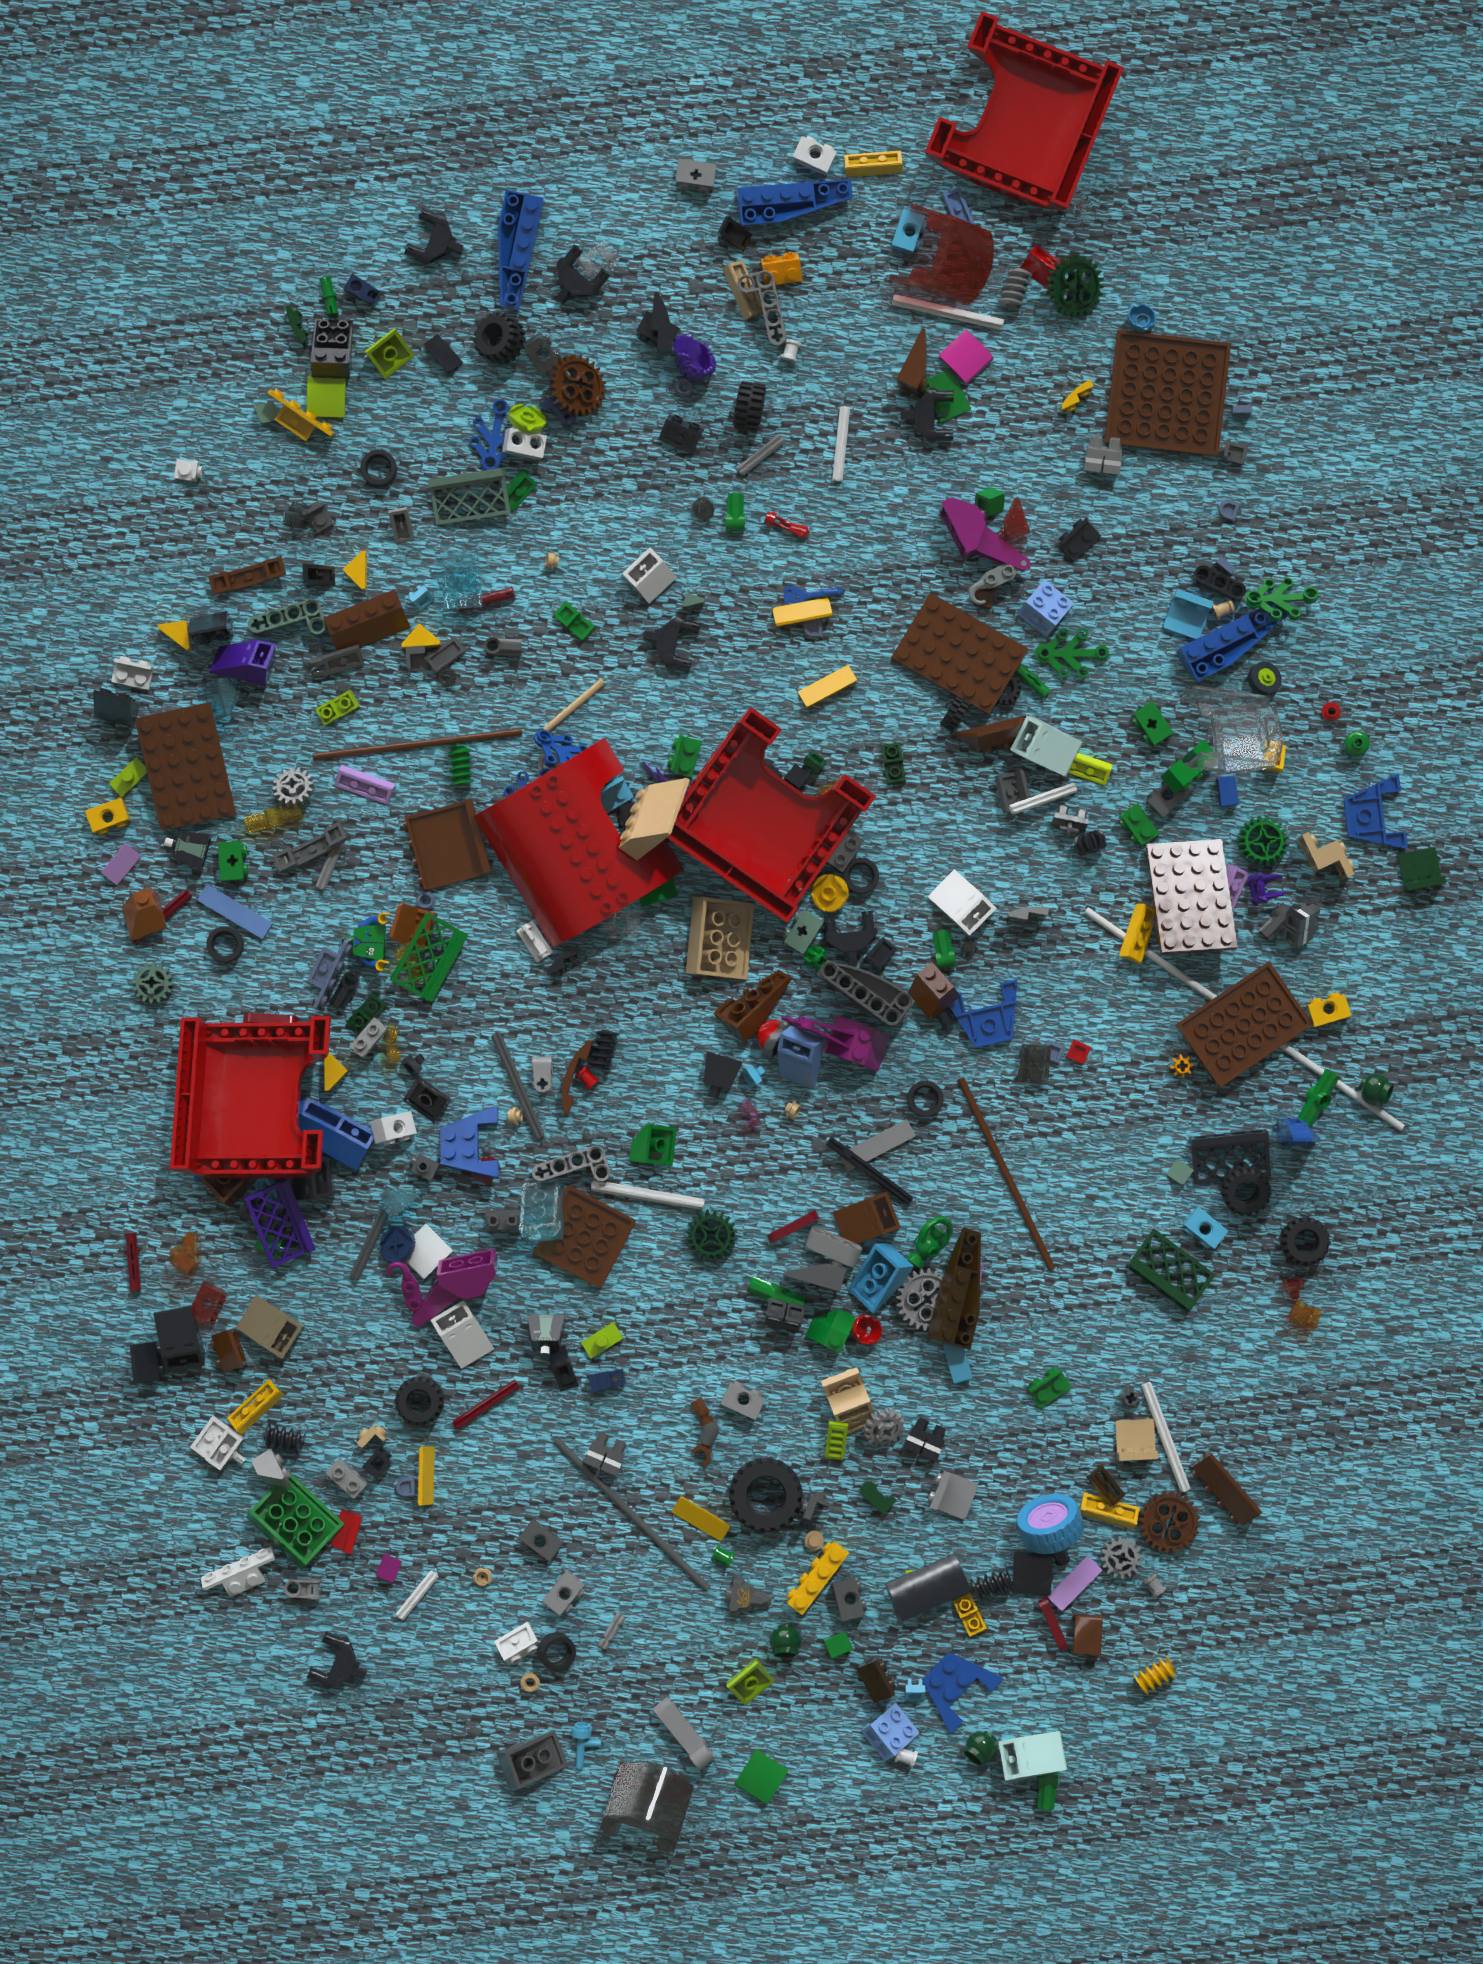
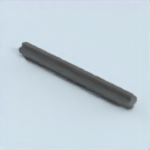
(517, 1085)

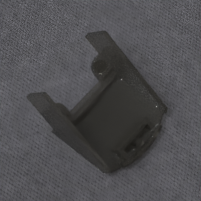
(650, 1800)

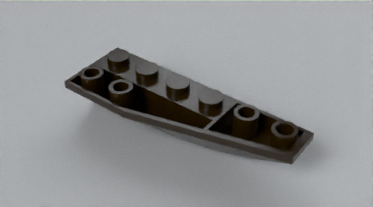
(959, 1294)

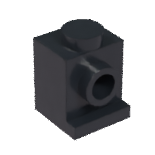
(374, 1469)

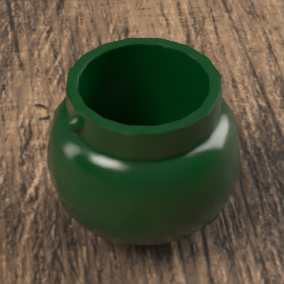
(1376, 1089)
(785, 1641)
(981, 1747)

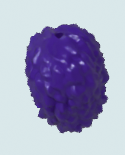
(693, 358)

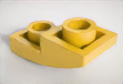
(1072, 400)
(969, 1614)

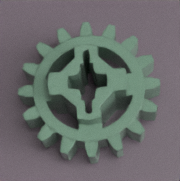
(153, 973)

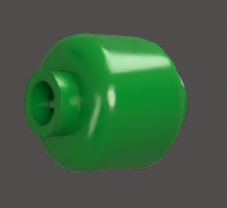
(1352, 748)

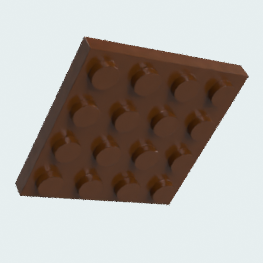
(591, 1237)

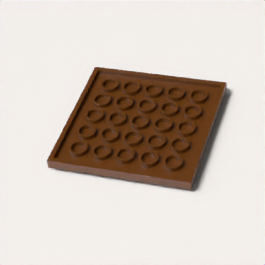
(1167, 393)

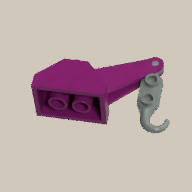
(973, 537)

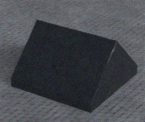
(426, 1099)

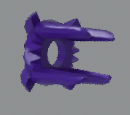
(1257, 882)

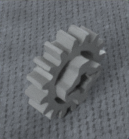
(284, 787)
(883, 1427)
(1117, 1569)

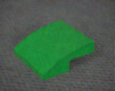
(761, 1777)

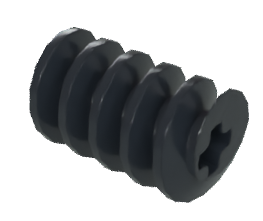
(603, 1049)
(284, 1439)
(992, 1584)

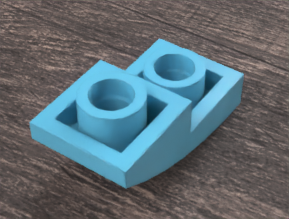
(958, 1364)

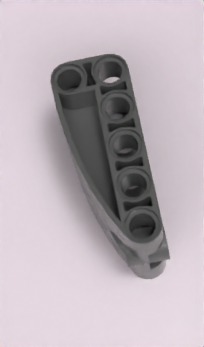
(875, 988)

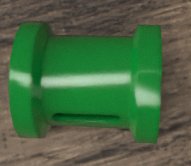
(722, 1556)

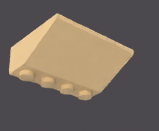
(652, 816)
(720, 938)

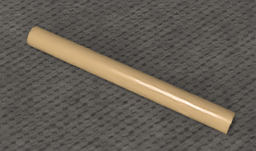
(574, 705)

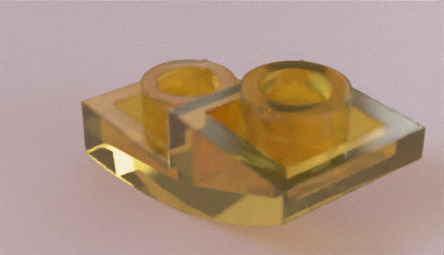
(412, 959)
(393, 1051)

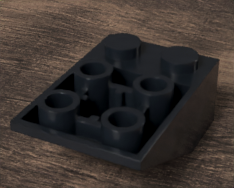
(332, 349)
(210, 627)
(114, 708)
(315, 1185)
(179, 1339)

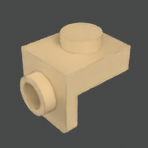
(365, 1436)

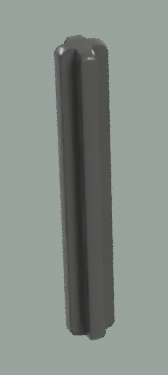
(369, 1244)

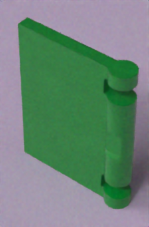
(947, 382)

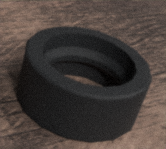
(375, 454)
(875, 875)
(239, 947)
(939, 1095)
(544, 1645)

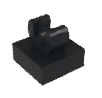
(412, 1064)

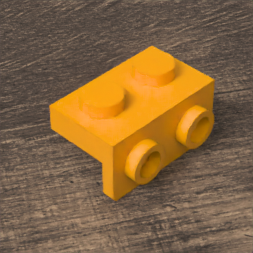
(784, 268)

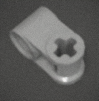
(542, 1070)
(305, 1588)

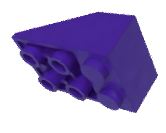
(245, 661)

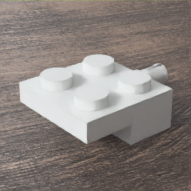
(218, 1443)

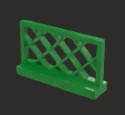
(444, 961)

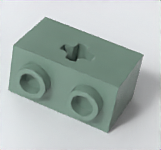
(812, 926)

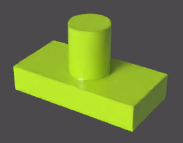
(129, 777)
(602, 1340)

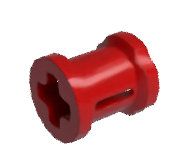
(587, 1078)

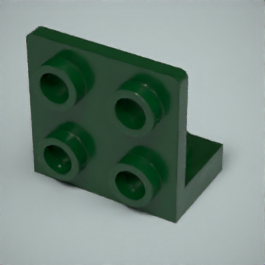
(1420, 869)

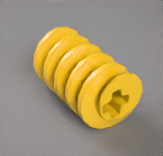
(1155, 1675)

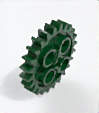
(1089, 286)

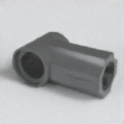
(506, 647)
(1274, 923)

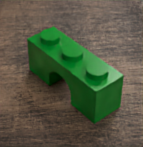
(1180, 775)

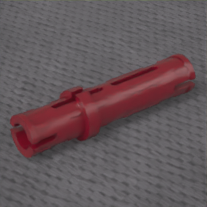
(494, 597)
(134, 1285)

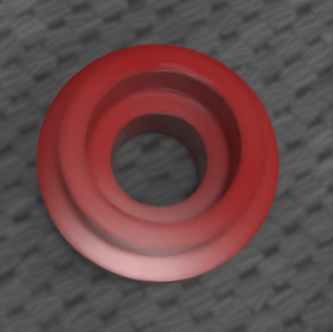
(1326, 715)

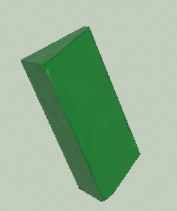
(519, 489)

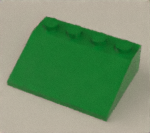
(295, 1521)

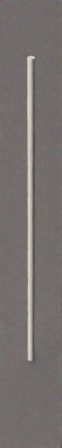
(1209, 995)

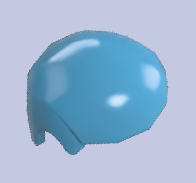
(1138, 311)

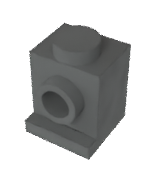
(429, 1172)

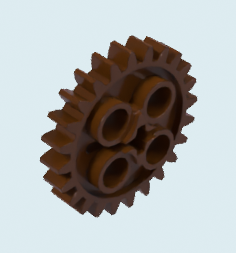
(576, 402)
(1186, 1527)

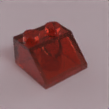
(1014, 526)

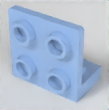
(1045, 608)
(890, 1732)

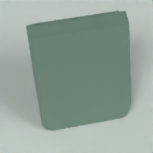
(266, 413)
(692, 601)
(1180, 1172)

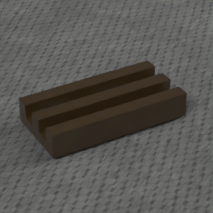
(1103, 1488)

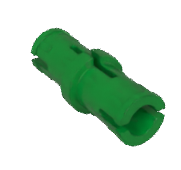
(329, 296)
(1032, 681)

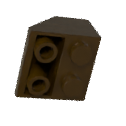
(875, 1680)

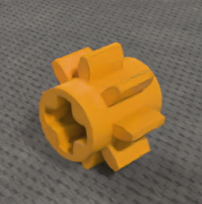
(1178, 1070)

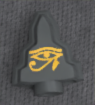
(744, 1597)

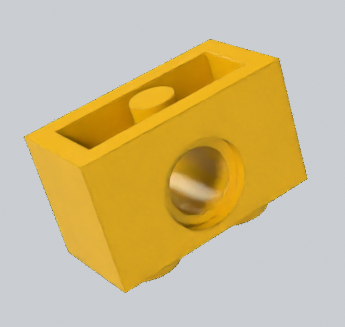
(96, 816)
(1339, 1009)

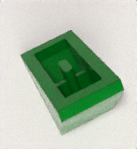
(661, 893)

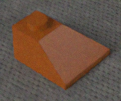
(144, 914)

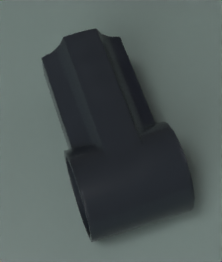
(344, 991)

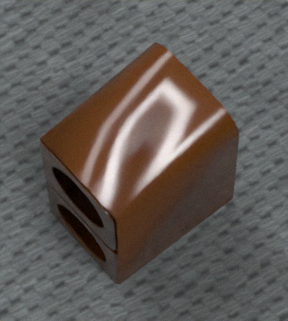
(1087, 1634)

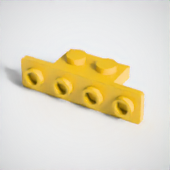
(297, 420)

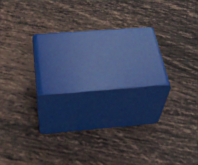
(1227, 791)

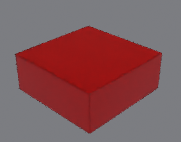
(1078, 1051)

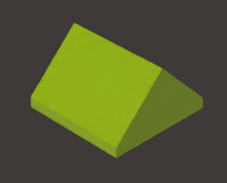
(389, 353)
(750, 1682)

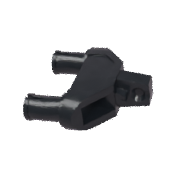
(440, 242)
(573, 282)
(924, 415)
(666, 641)
(850, 942)
(344, 1666)

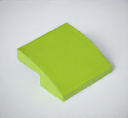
(326, 396)

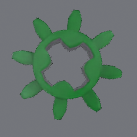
(815, 957)

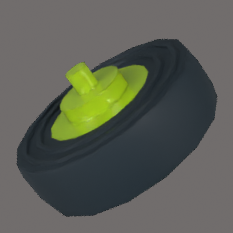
(1264, 678)

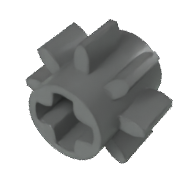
(1132, 1402)

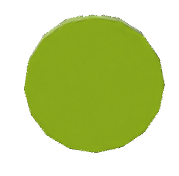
(527, 418)

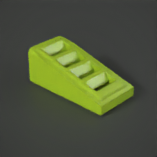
(836, 1440)

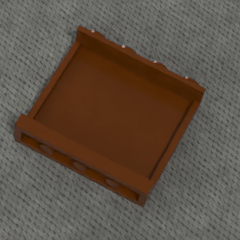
(447, 845)

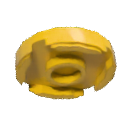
(829, 892)

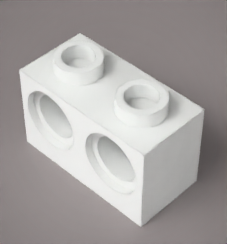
(524, 448)

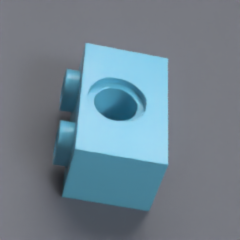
(913, 221)
(1216, 1230)

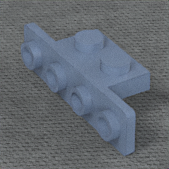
(326, 969)

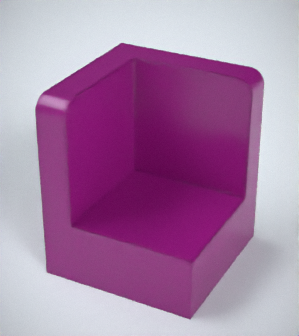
(388, 1568)

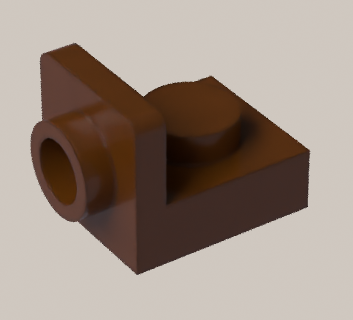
(987, 595)

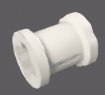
(790, 350)
(907, 1757)

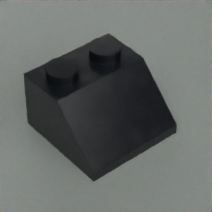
(146, 1362)

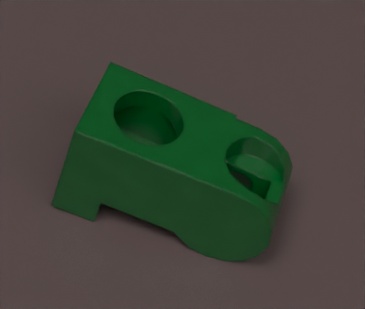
(875, 1497)

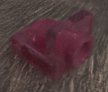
(749, 1109)

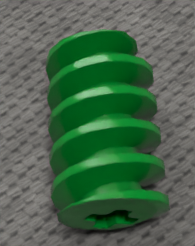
(460, 765)

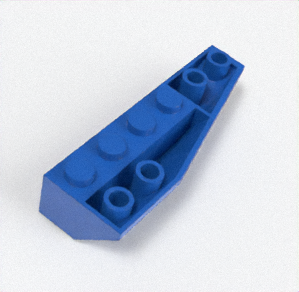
(787, 201)
(516, 243)
(1226, 643)
(1295, 1133)
(342, 1137)

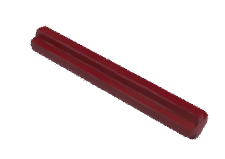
(171, 908)
(486, 1404)

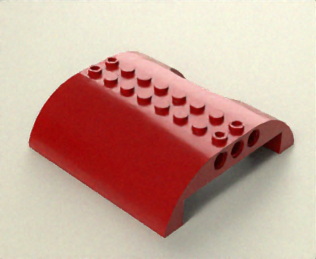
(1035, 121)
(758, 825)
(568, 850)
(243, 1098)

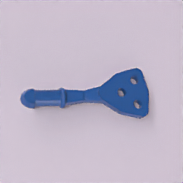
(803, 596)

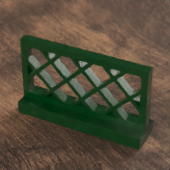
(1162, 1285)

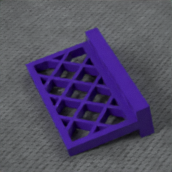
(295, 1218)

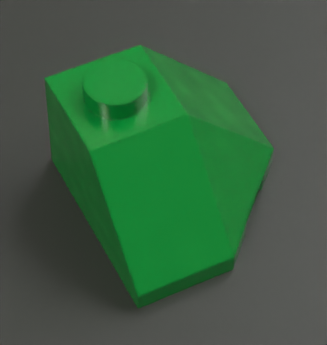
(831, 1329)

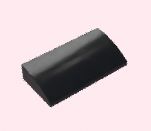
(927, 1587)

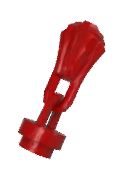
(800, 530)

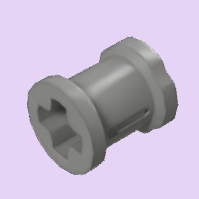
(1154, 1585)

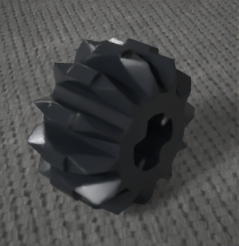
(1090, 842)

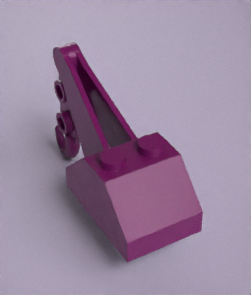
(848, 1040)
(457, 1278)

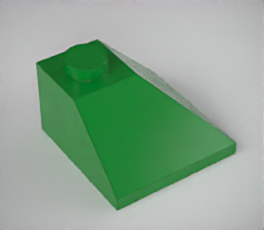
(654, 1145)

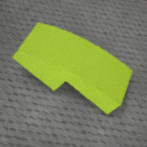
(337, 707)

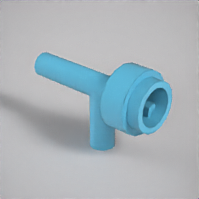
(583, 1732)

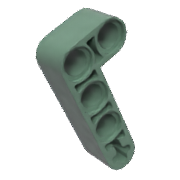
(286, 621)

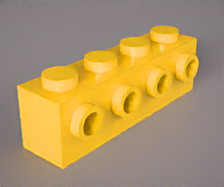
(817, 1577)

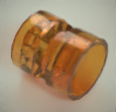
(1304, 1315)

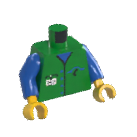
(370, 942)

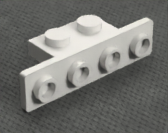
(240, 1574)

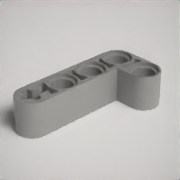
(767, 308)
(569, 1166)
(684, 1733)

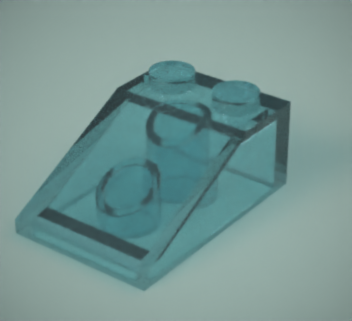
(541, 1211)

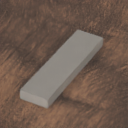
(882, 1142)

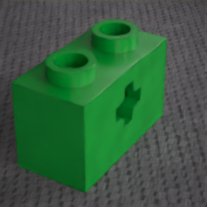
(1161, 727)
(227, 870)

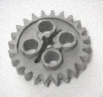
(915, 1285)

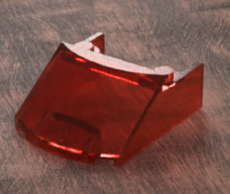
(960, 262)

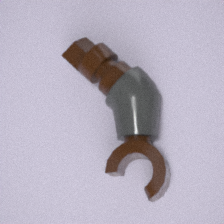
(709, 1430)

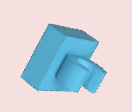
(421, 598)
(752, 1075)
(915, 1692)

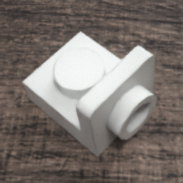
(188, 470)

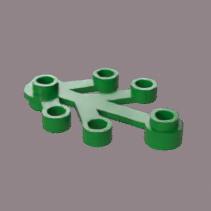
(1279, 599)
(1068, 653)

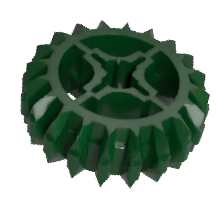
(699, 1223)

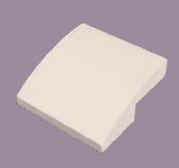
(427, 1252)

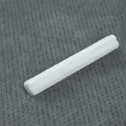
(841, 444)
(1043, 798)

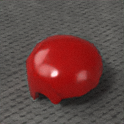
(859, 1329)

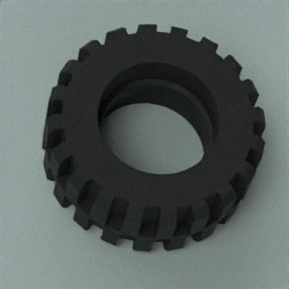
(739, 1494)

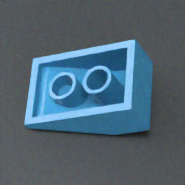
(880, 1276)

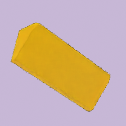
(873, 166)
(802, 612)
(827, 686)
(1137, 933)
(257, 1408)
(426, 1475)
(1108, 1514)
(701, 1518)

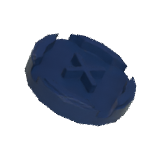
(397, 1244)

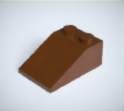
(914, 371)

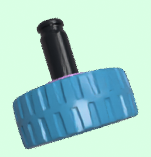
(1051, 1526)

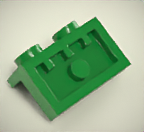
(685, 756)
(1138, 825)
(1049, 1387)

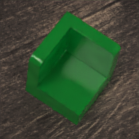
(990, 501)
(838, 1644)

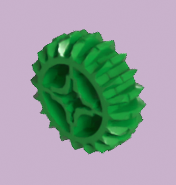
(1262, 832)

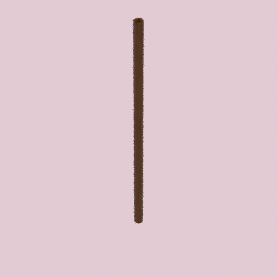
(417, 744)
(1006, 1174)

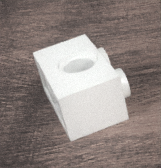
(823, 163)
(393, 1127)

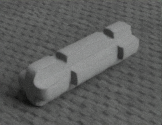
(611, 1631)

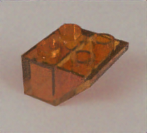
(188, 1254)

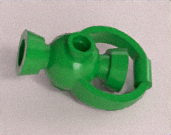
(928, 1244)

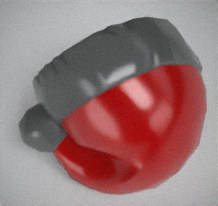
(769, 1035)

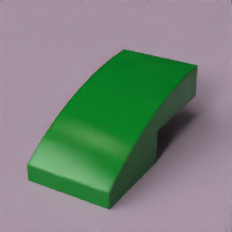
(574, 621)

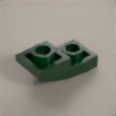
(295, 320)
(893, 763)
(366, 1012)

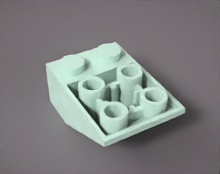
(1046, 745)
(1032, 1756)

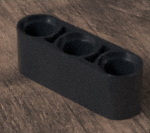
(1229, 583)

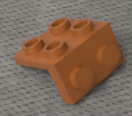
(406, 923)

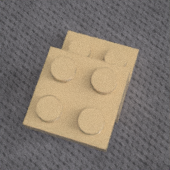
(1326, 855)
(848, 1399)

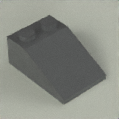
(823, 1274)
(531, 1759)

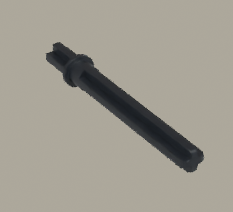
(863, 1166)

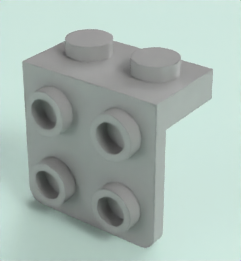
(952, 1494)

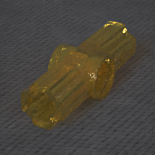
(273, 817)

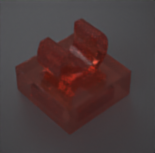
(1293, 1286)

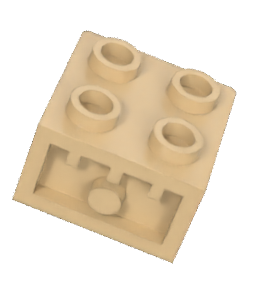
(1135, 1439)

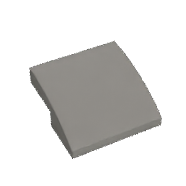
(1022, 913)

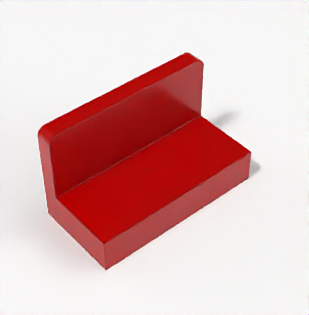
(1038, 264)
(347, 1534)

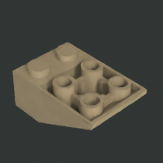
(270, 1326)

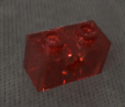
(208, 1291)

